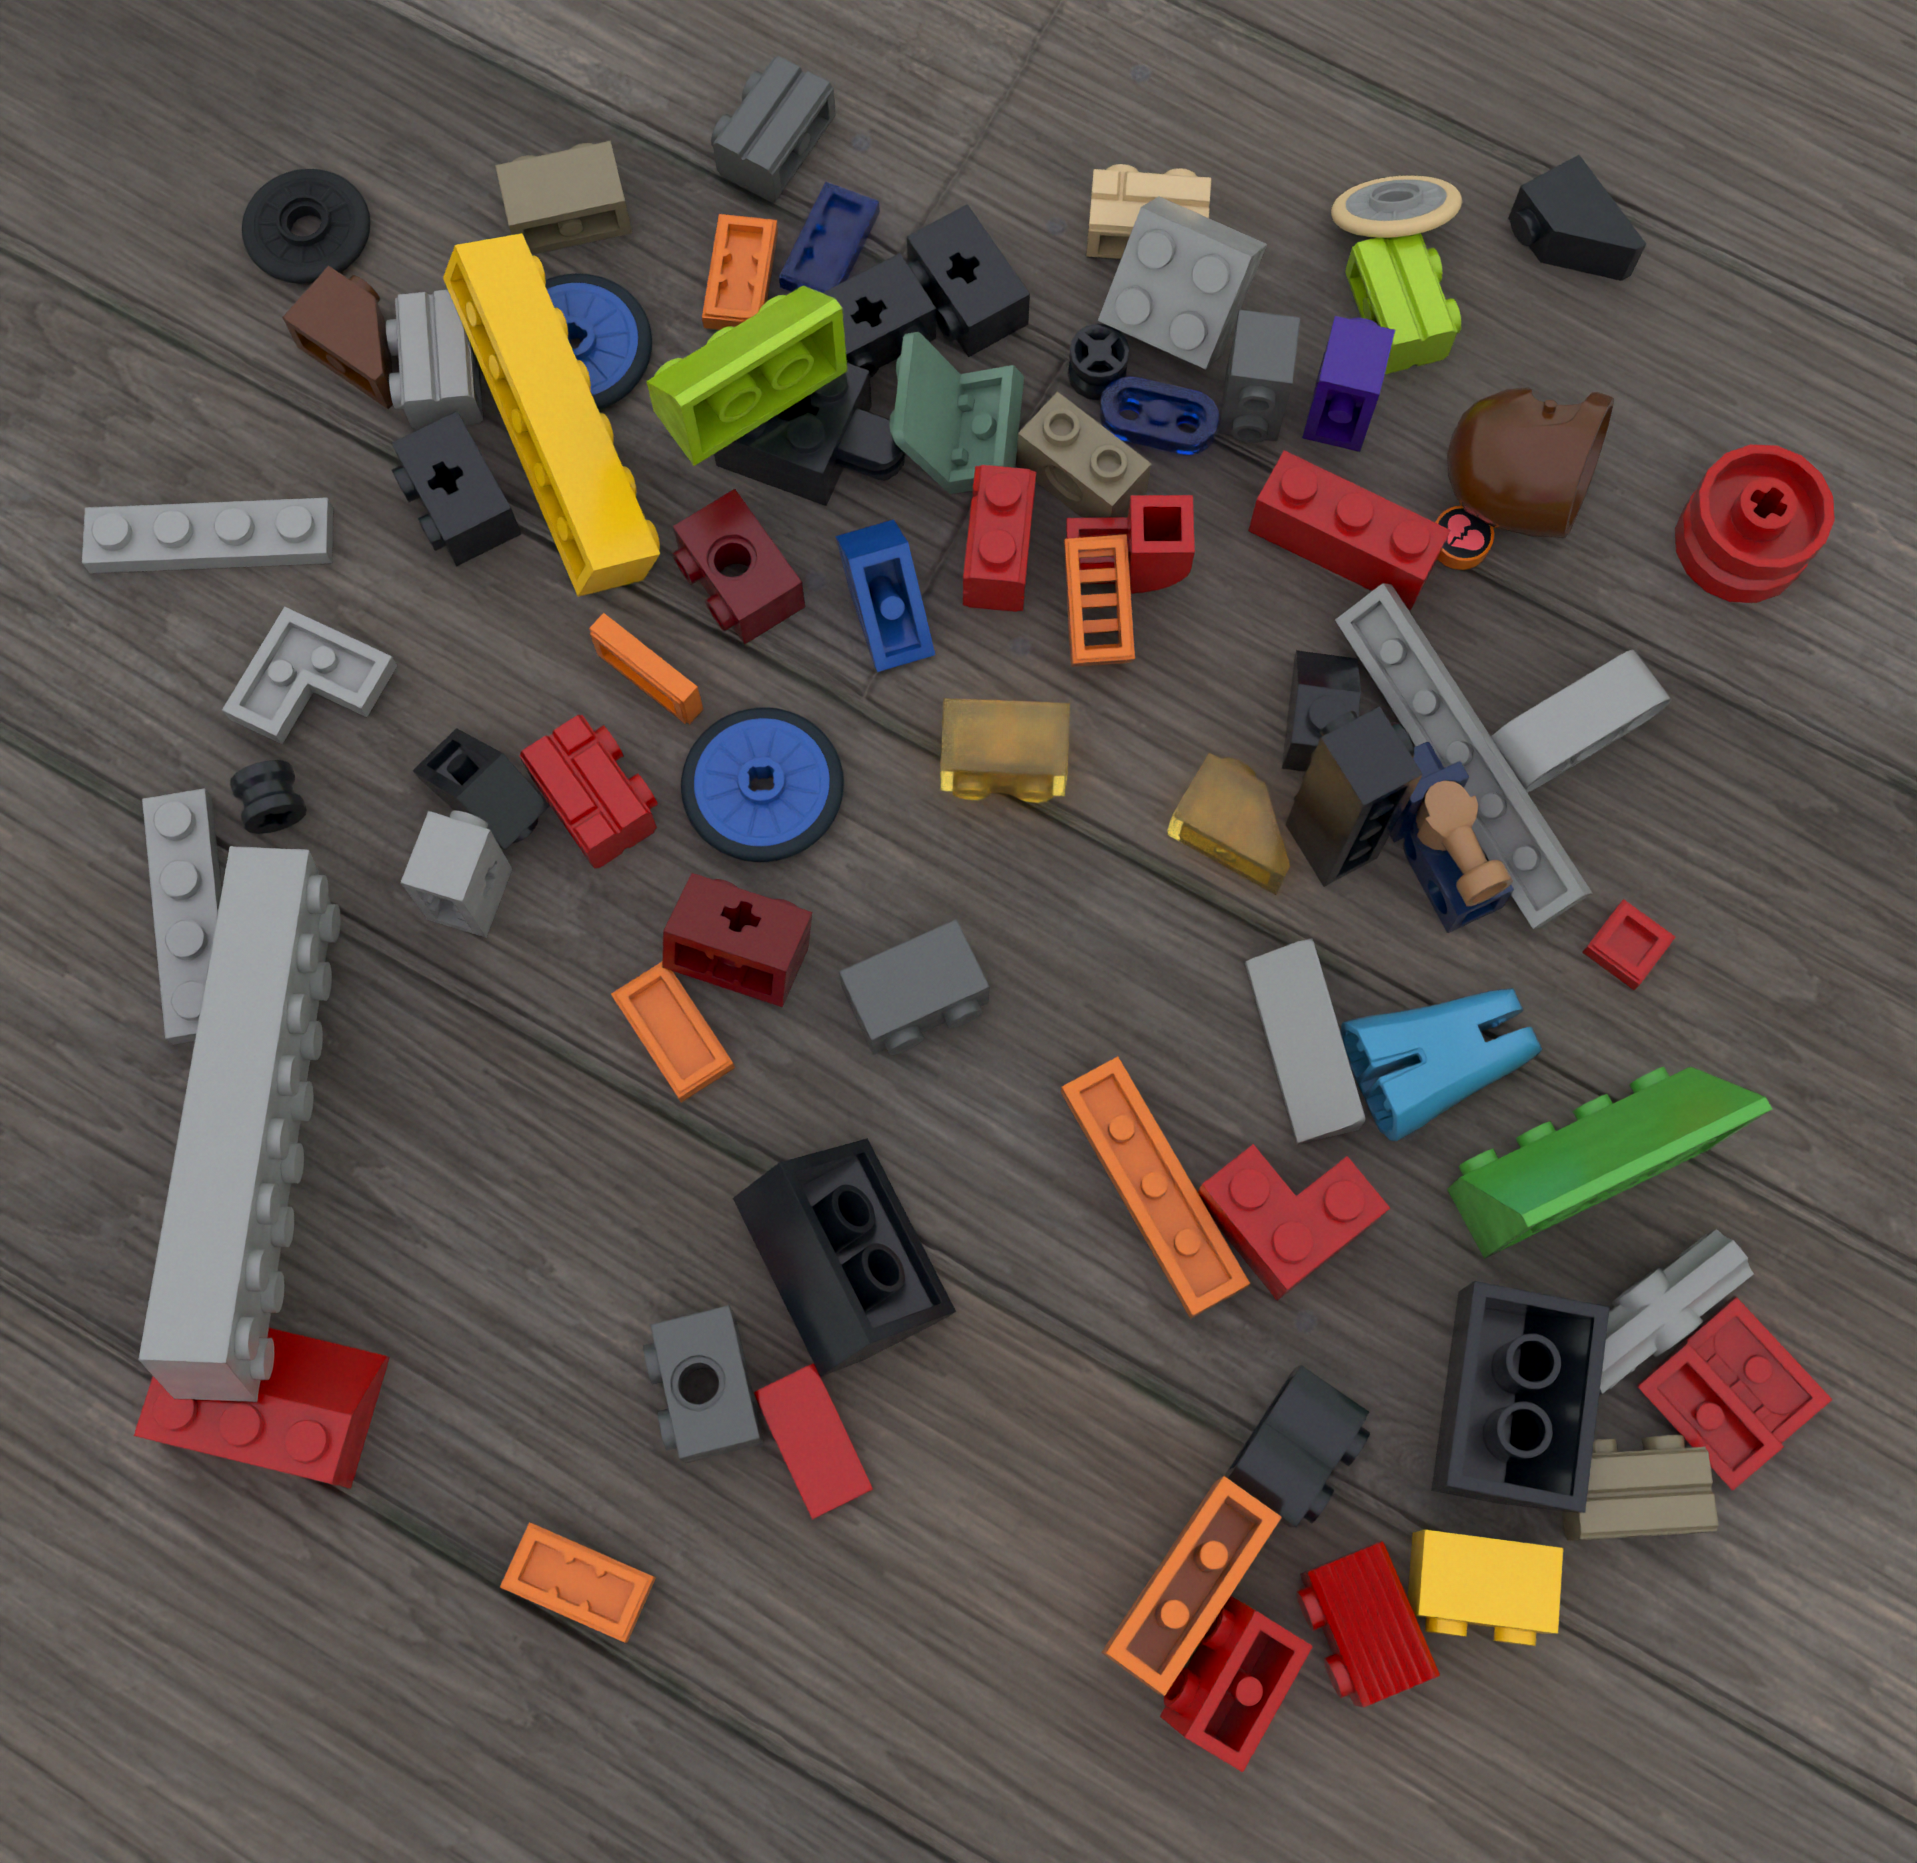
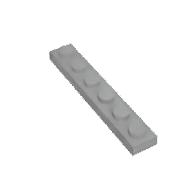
(1438, 713)

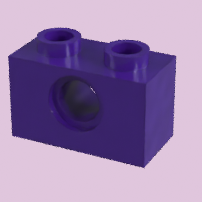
(1348, 383)

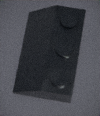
(842, 1254)
(1521, 1398)

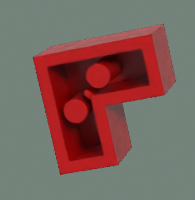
(1285, 1233)

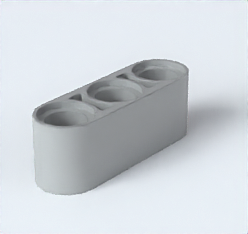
(1580, 720)

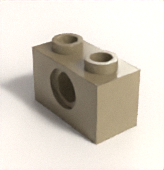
(1081, 461)

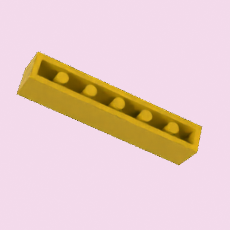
(551, 414)

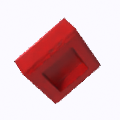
(1628, 944)

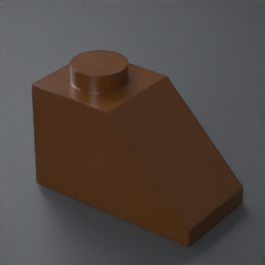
(344, 331)

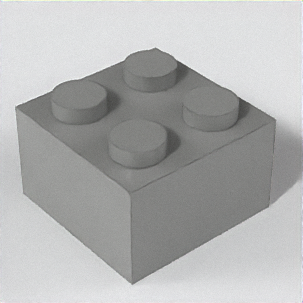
(1181, 282)

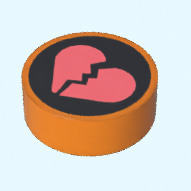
(1467, 541)

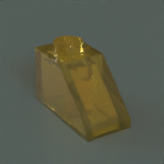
(1232, 822)

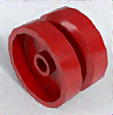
(1754, 523)

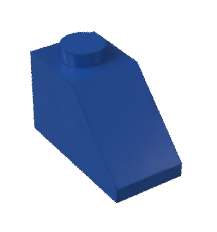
(886, 594)

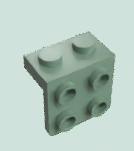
(953, 418)

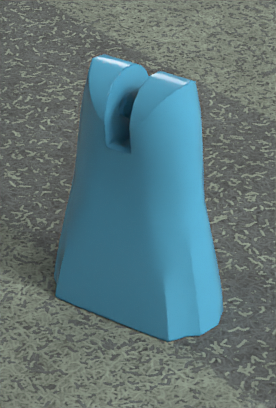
(1433, 1057)

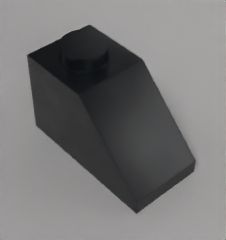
(1575, 223)
(1320, 692)
(484, 784)

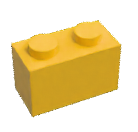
(1485, 1584)

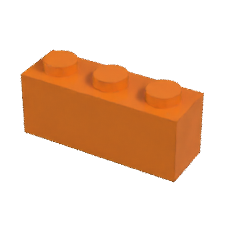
(1191, 1585)

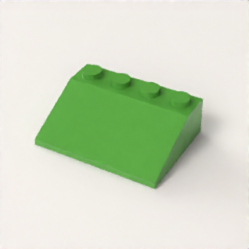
(1598, 1154)

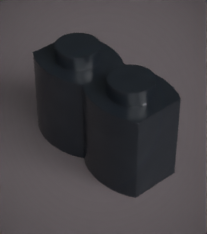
(1298, 1447)

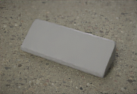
(1305, 1042)

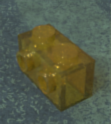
(1004, 749)

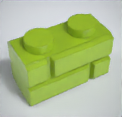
(1401, 290)

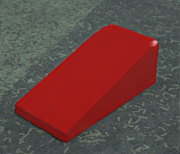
(813, 1441)

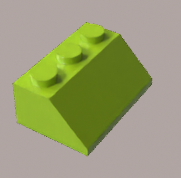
(750, 372)

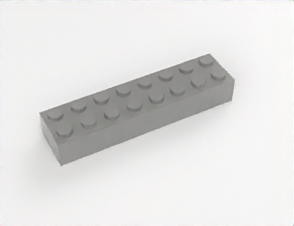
(241, 1130)

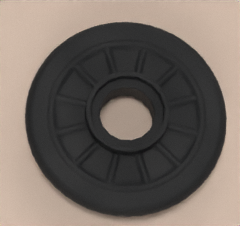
(299, 194)

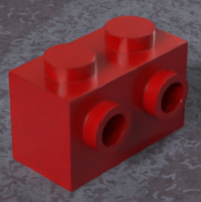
(1234, 1683)

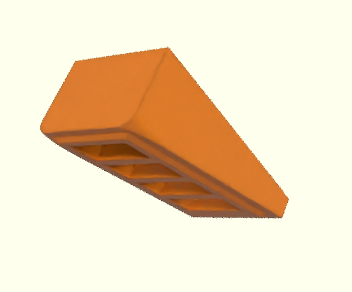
(1107, 653)

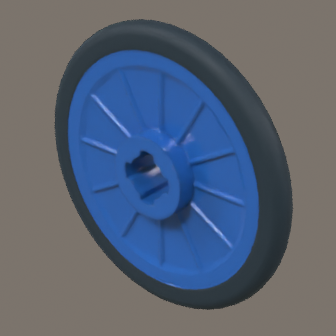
(611, 332)
(762, 822)

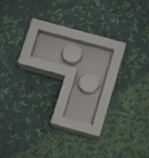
(300, 660)

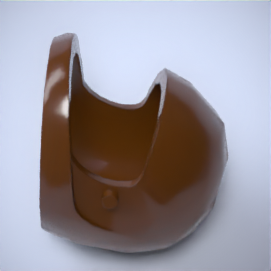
(1527, 460)

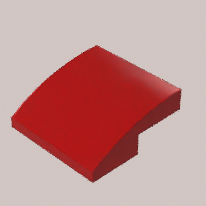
(1734, 1392)

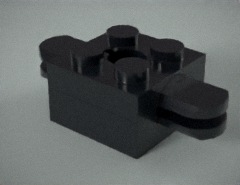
(811, 446)

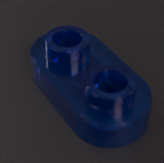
(1160, 411)

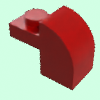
(1157, 540)

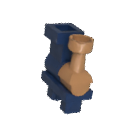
(1445, 848)

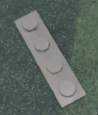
(208, 535)
(184, 902)

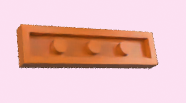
(1154, 1187)

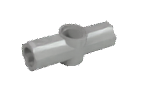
(1669, 1304)

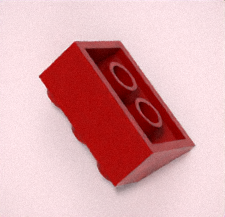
(306, 1415)

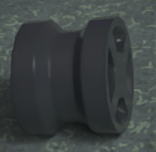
(1097, 346)
(268, 796)

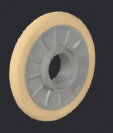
(1396, 206)

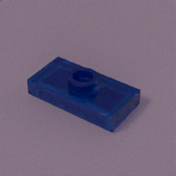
(830, 240)

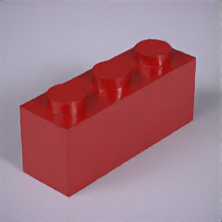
(1346, 528)

